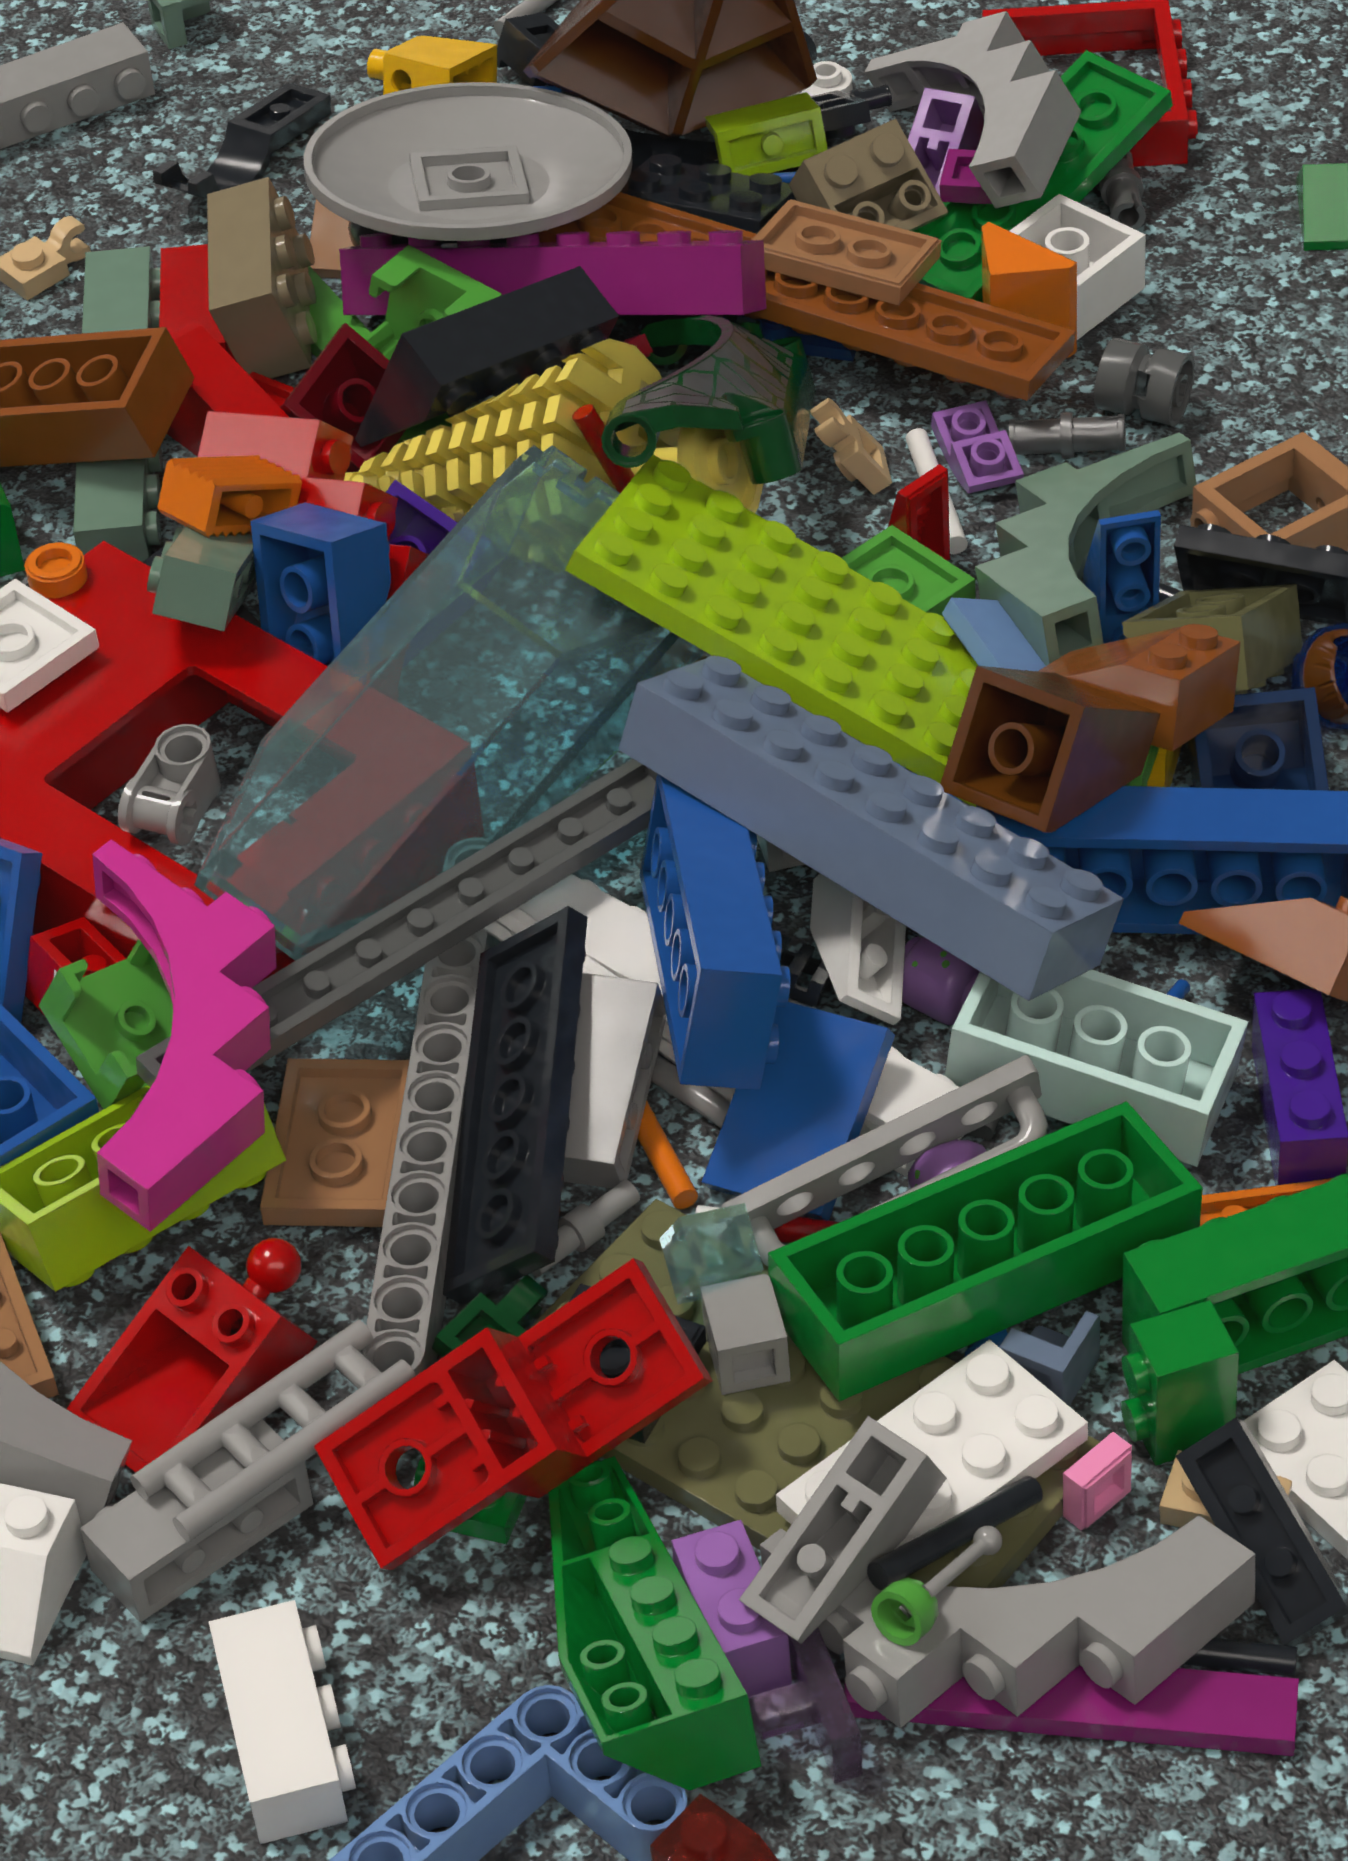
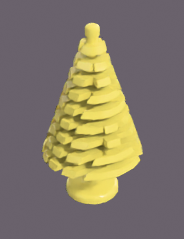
(463, 461)

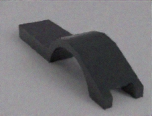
(252, 140)

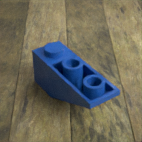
(1124, 569)

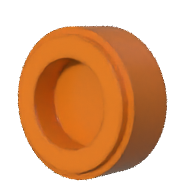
(56, 570)

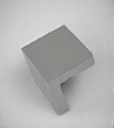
(745, 1334)

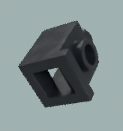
(521, 41)

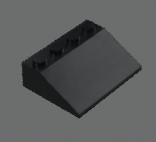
(486, 351)

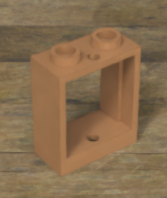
(1294, 466)

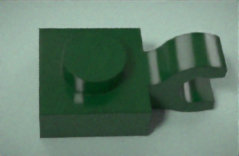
(508, 1316)

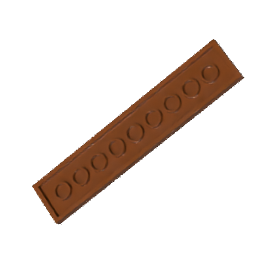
(927, 330)

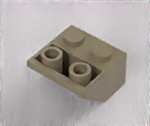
(871, 179)

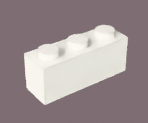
(282, 1721)

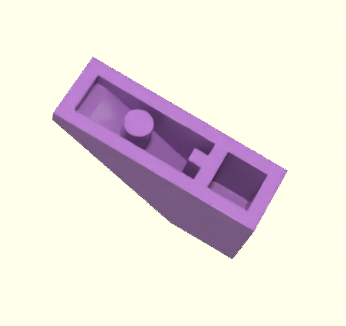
(944, 123)

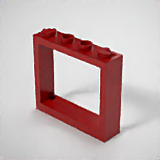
(1122, 28)

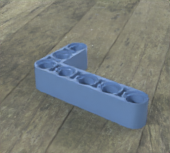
(532, 1773)

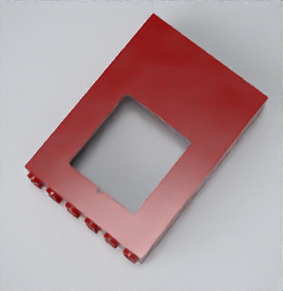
(103, 718)

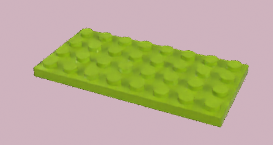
(782, 613)

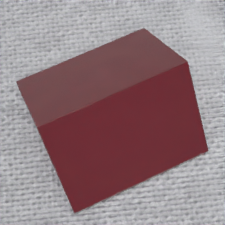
(341, 390)

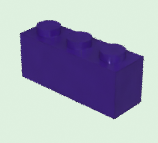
(1298, 1086)

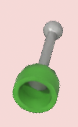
(920, 1599)

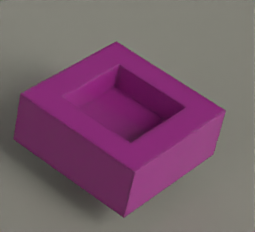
(958, 181)

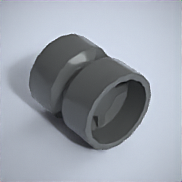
(1143, 381)

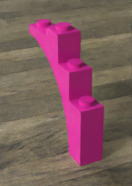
(203, 1099)

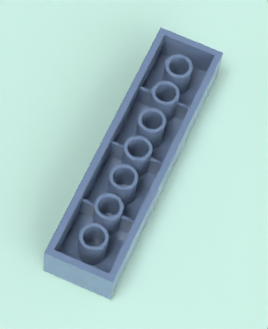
(872, 825)

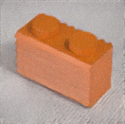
(225, 492)

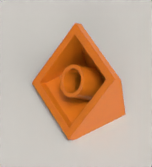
(1028, 278)

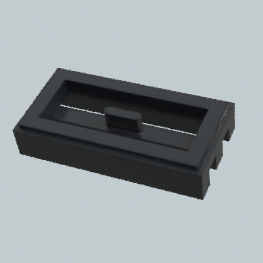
(800, 963)

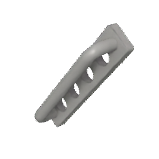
(896, 1143)

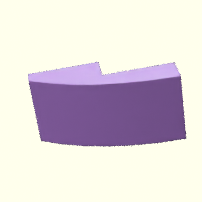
(975, 447)

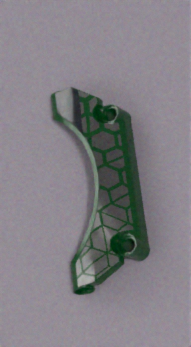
(740, 385)

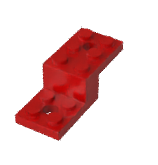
(512, 1414)

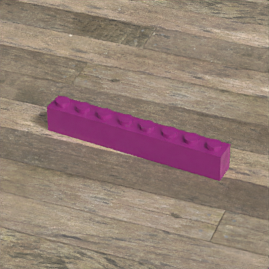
(631, 274)

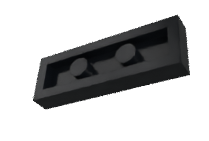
(1256, 1511)

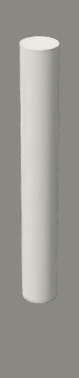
(924, 461)

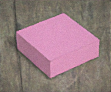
(1097, 1481)

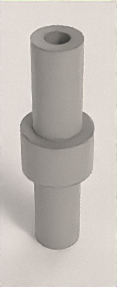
(587, 1224)

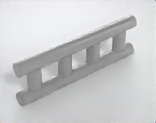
(261, 1465)

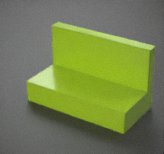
(769, 135)

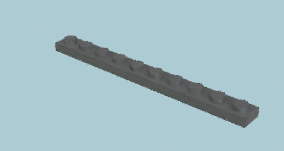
(447, 909)

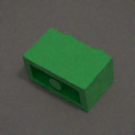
(1179, 1379)

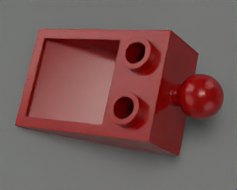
(178, 1357)

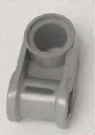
(172, 786)

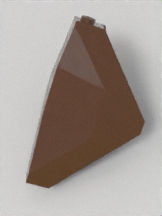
(677, 58)

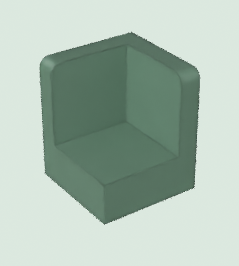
(169, 18)

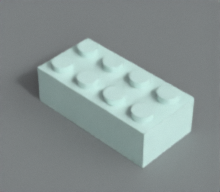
(1104, 1046)

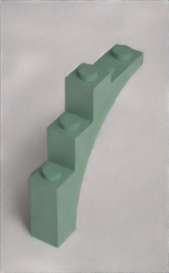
(1052, 535)

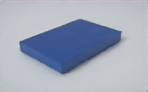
(805, 1103)

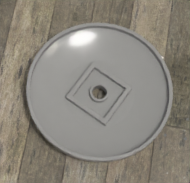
(467, 161)

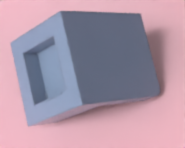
(1055, 1358)

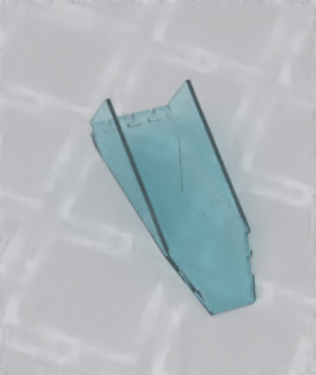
(444, 717)

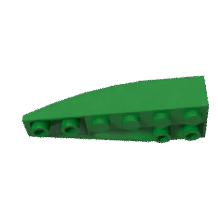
(638, 1641)

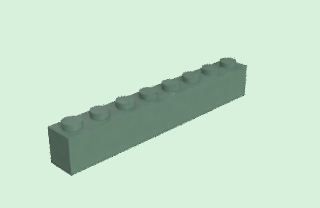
(119, 496)

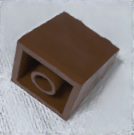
(1044, 746)

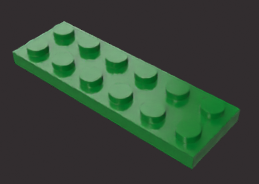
(1113, 117)

